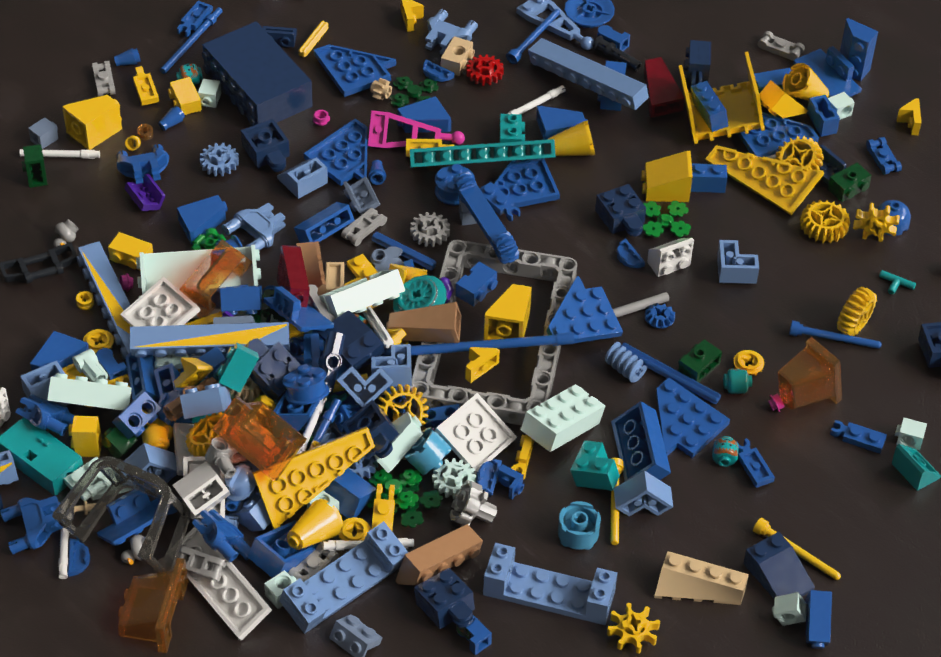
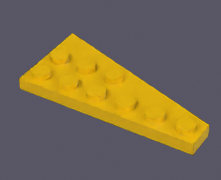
(770, 178)
(310, 474)

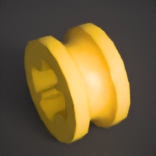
(85, 295)

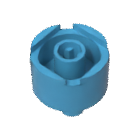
(428, 451)
(579, 525)

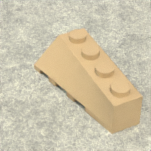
(699, 581)

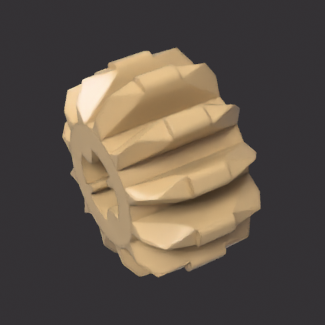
(248, 393)

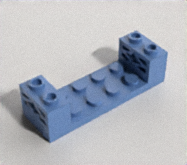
(344, 578)
(549, 589)

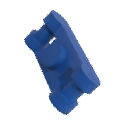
(883, 157)

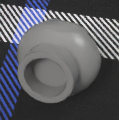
(66, 231)
(128, 556)

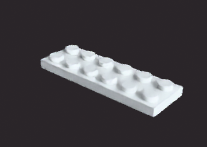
(231, 595)

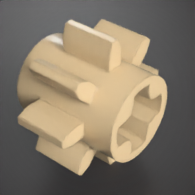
(381, 89)

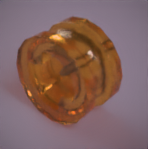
(142, 128)

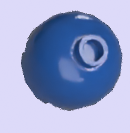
(900, 209)

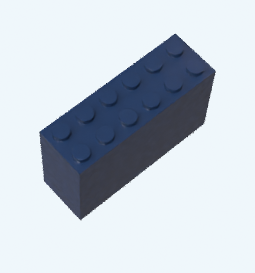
(257, 75)

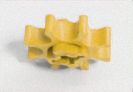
(876, 222)
(633, 628)

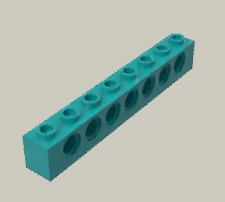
(482, 153)

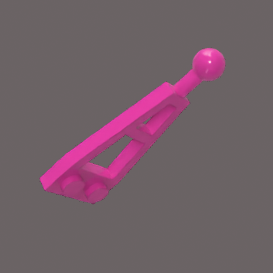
(379, 126)

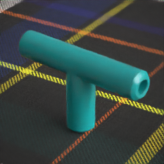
(896, 281)

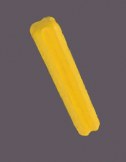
(313, 39)

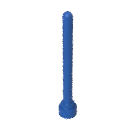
(514, 55)
(798, 329)

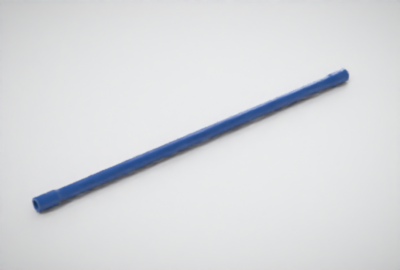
(557, 339)

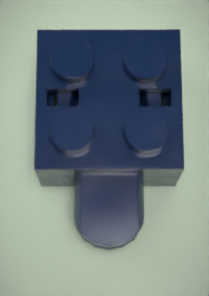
(697, 63)
(266, 145)
(621, 210)
(930, 343)
(271, 367)
(379, 426)
(446, 599)

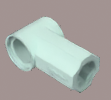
(88, 364)

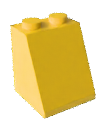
(92, 120)
(668, 178)
(508, 314)

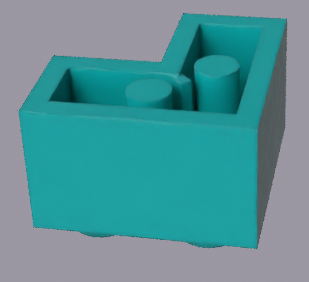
(594, 468)

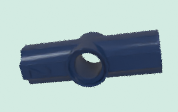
(333, 349)

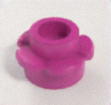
(321, 117)
(126, 282)
(776, 402)

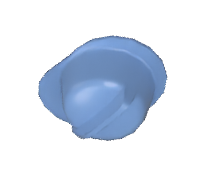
(243, 482)

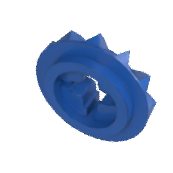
(659, 321)

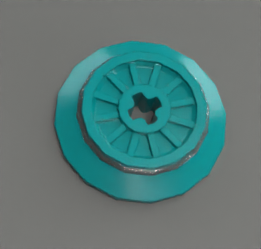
(420, 293)

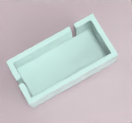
(364, 293)
(89, 393)
(562, 418)

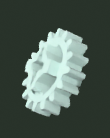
(452, 476)

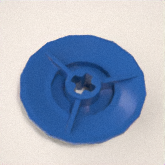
(589, 12)

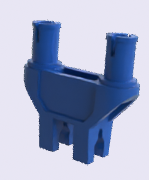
(142, 164)
(46, 414)
(37, 521)
(221, 535)

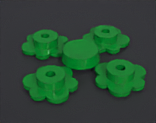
(665, 220)
(404, 499)

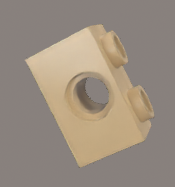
(457, 55)

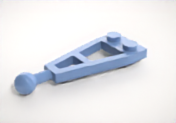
(530, 10)

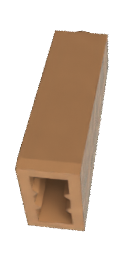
(429, 323)

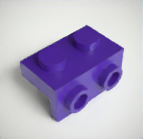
(147, 194)

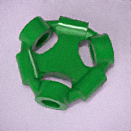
(207, 239)

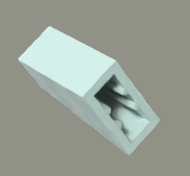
(409, 434)

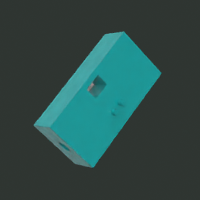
(40, 455)

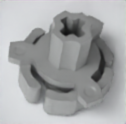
(472, 503)

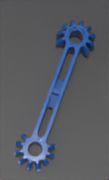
(486, 218)

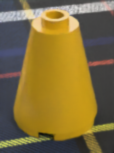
(803, 83)
(574, 141)
(315, 525)

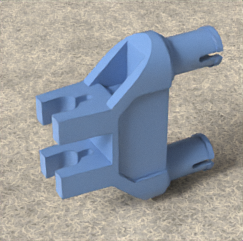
(443, 32)
(258, 223)

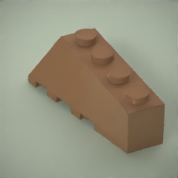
(313, 265)
(439, 555)

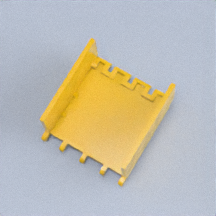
(741, 104)

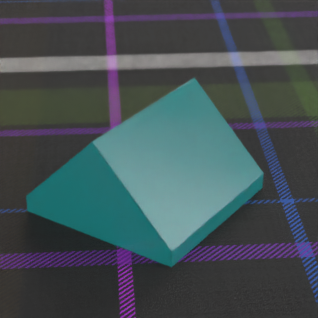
(914, 467)

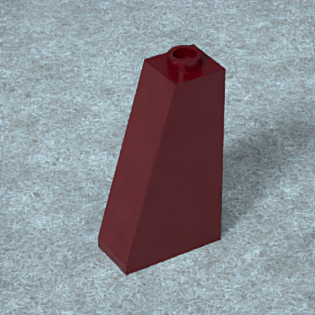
(662, 89)
(292, 273)

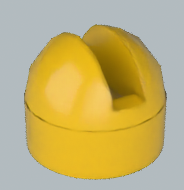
(129, 143)

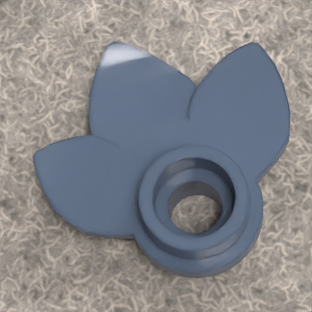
(389, 256)

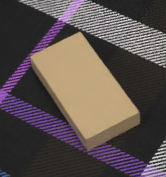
(334, 275)

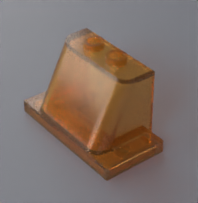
(212, 274)
(810, 377)
(259, 436)
(151, 605)

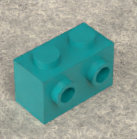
(511, 128)
(237, 367)

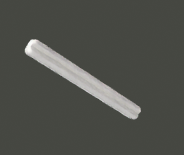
(378, 327)

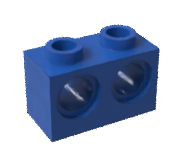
(135, 413)

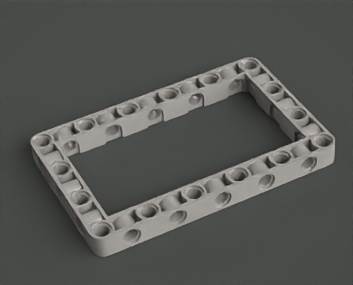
(532, 265)

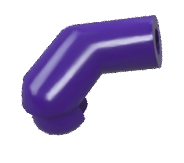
(449, 288)

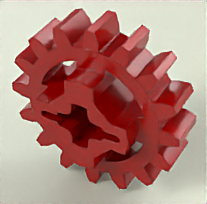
(484, 70)

